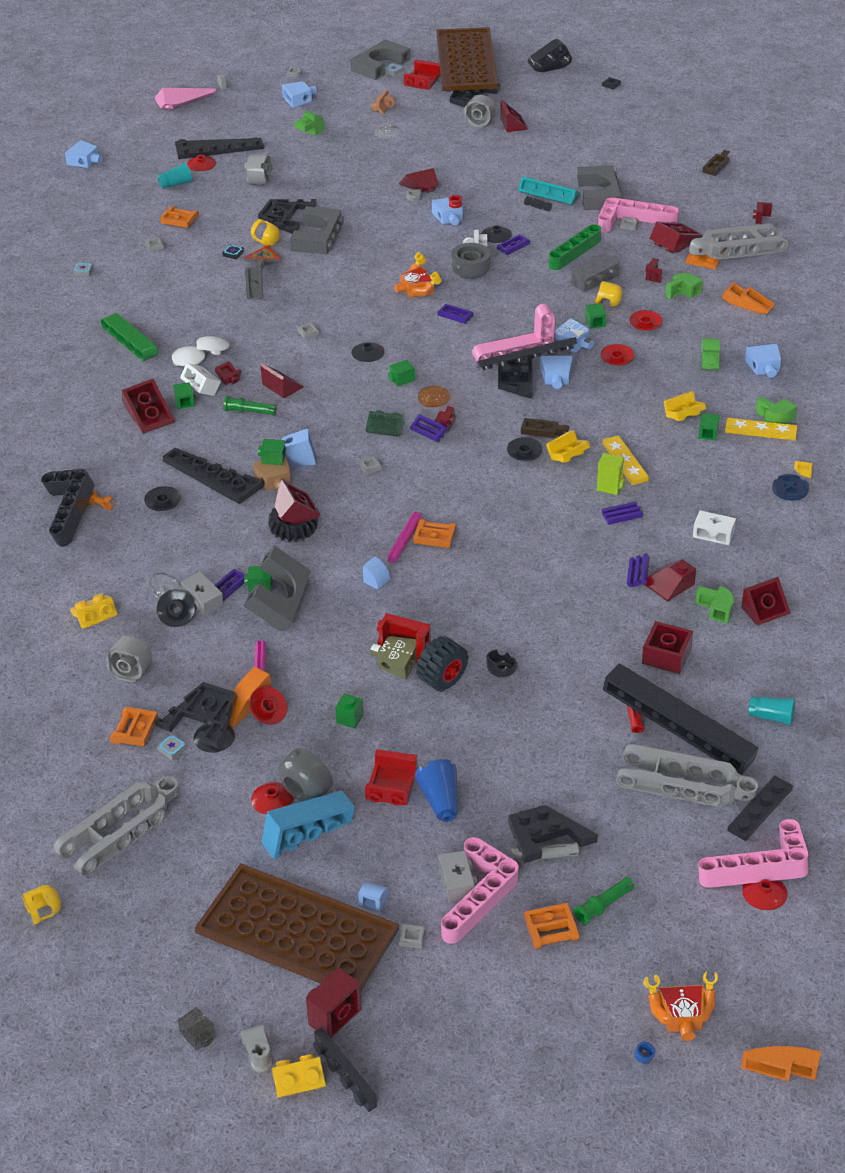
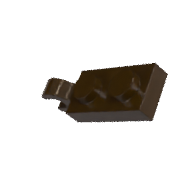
(716, 163)
(543, 428)

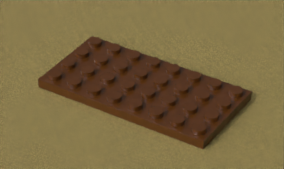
(466, 59)
(296, 927)

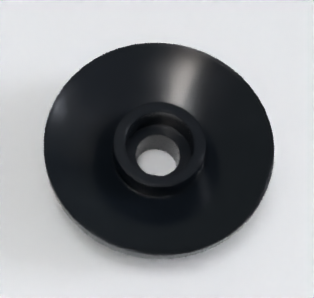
(497, 234)
(367, 352)
(524, 449)
(162, 498)
(171, 600)
(227, 740)

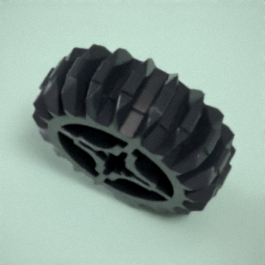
(289, 530)

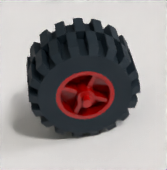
(442, 663)

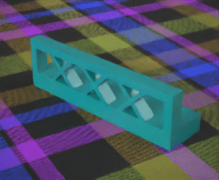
(548, 190)

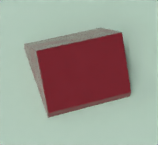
(511, 118)
(278, 381)
(765, 601)

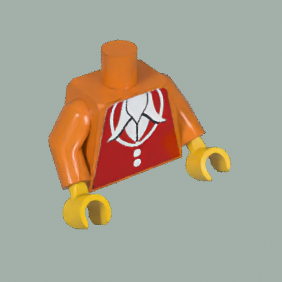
(416, 279)
(682, 1006)

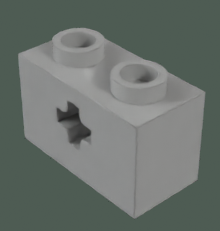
(204, 593)
(456, 875)

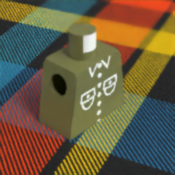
(396, 655)

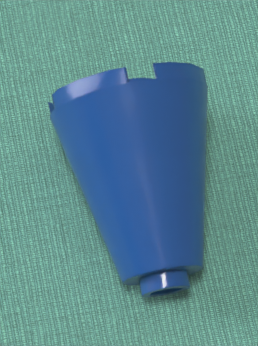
(439, 787)

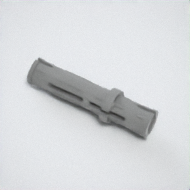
(551, 851)

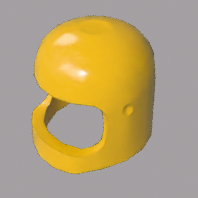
(270, 236)
(610, 291)
(39, 898)

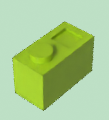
(610, 474)

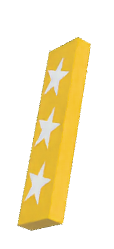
(761, 428)
(632, 468)

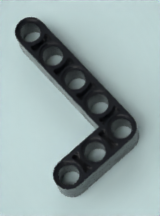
(77, 488)

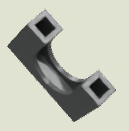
(367, 63)
(598, 176)
(320, 241)
(292, 577)

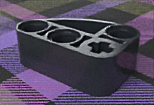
(550, 57)

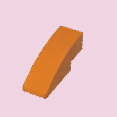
(747, 299)
(253, 679)
(782, 1061)

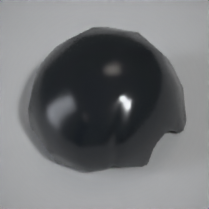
(499, 664)

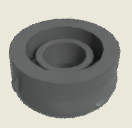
(471, 260)
(304, 775)

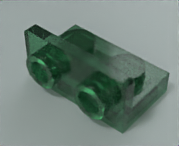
(385, 423)

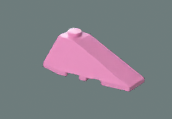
(175, 97)

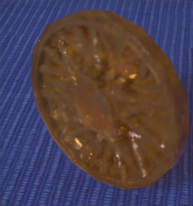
(433, 396)

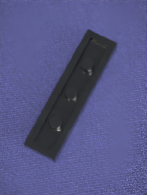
(760, 808)
(348, 1074)

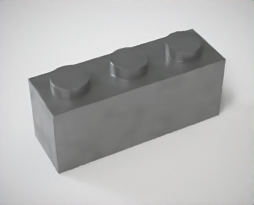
(594, 273)

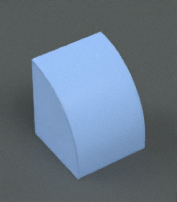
(375, 573)
(373, 896)

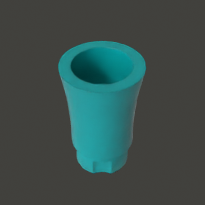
(175, 176)
(773, 709)

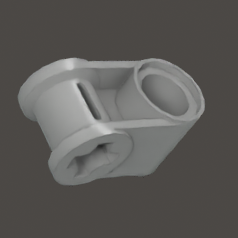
(257, 1048)

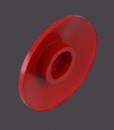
(201, 163)
(645, 320)
(617, 354)
(272, 700)
(264, 801)
(765, 898)

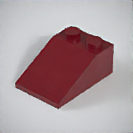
(673, 236)
(147, 406)

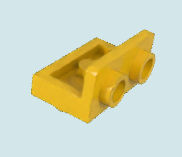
(683, 406)
(566, 447)
(94, 611)
(298, 1076)

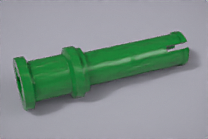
(241, 405)
(597, 905)

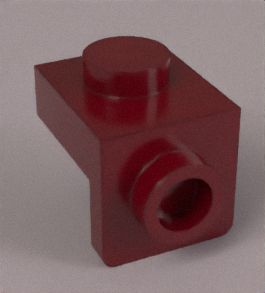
(762, 209)
(652, 271)
(228, 373)
(446, 418)

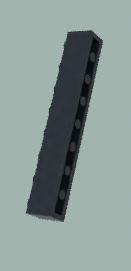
(680, 718)

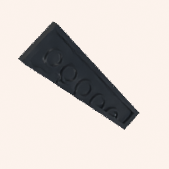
(193, 148)
(534, 352)
(223, 481)

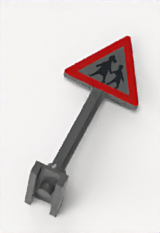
(253, 275)

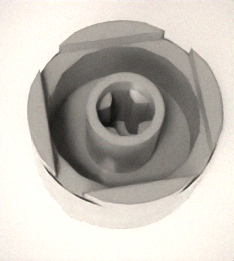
(479, 111)
(259, 169)
(129, 658)

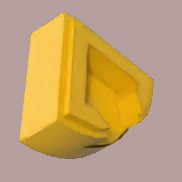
(803, 467)

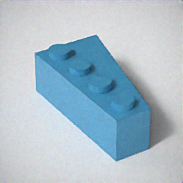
(305, 821)

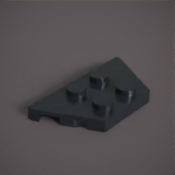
(516, 377)

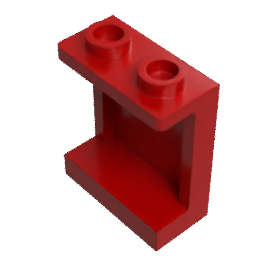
(423, 75)
(406, 628)
(392, 777)

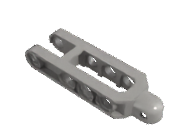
(754, 235)
(661, 761)
(108, 847)

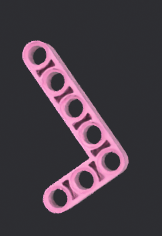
(643, 211)
(542, 335)
(753, 867)
(500, 879)

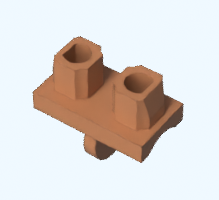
(383, 102)

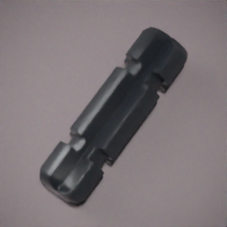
(537, 203)

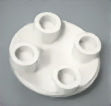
(212, 344)
(188, 354)

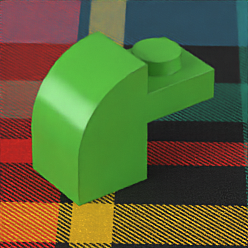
(310, 123)
(684, 283)
(710, 353)
(781, 412)
(718, 601)

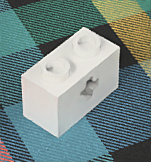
(200, 379)
(714, 527)

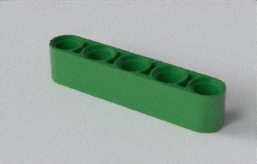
(574, 247)
(129, 336)

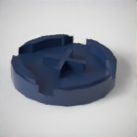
(790, 487)

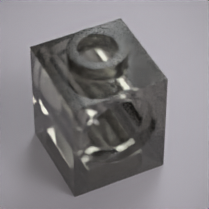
(196, 1029)

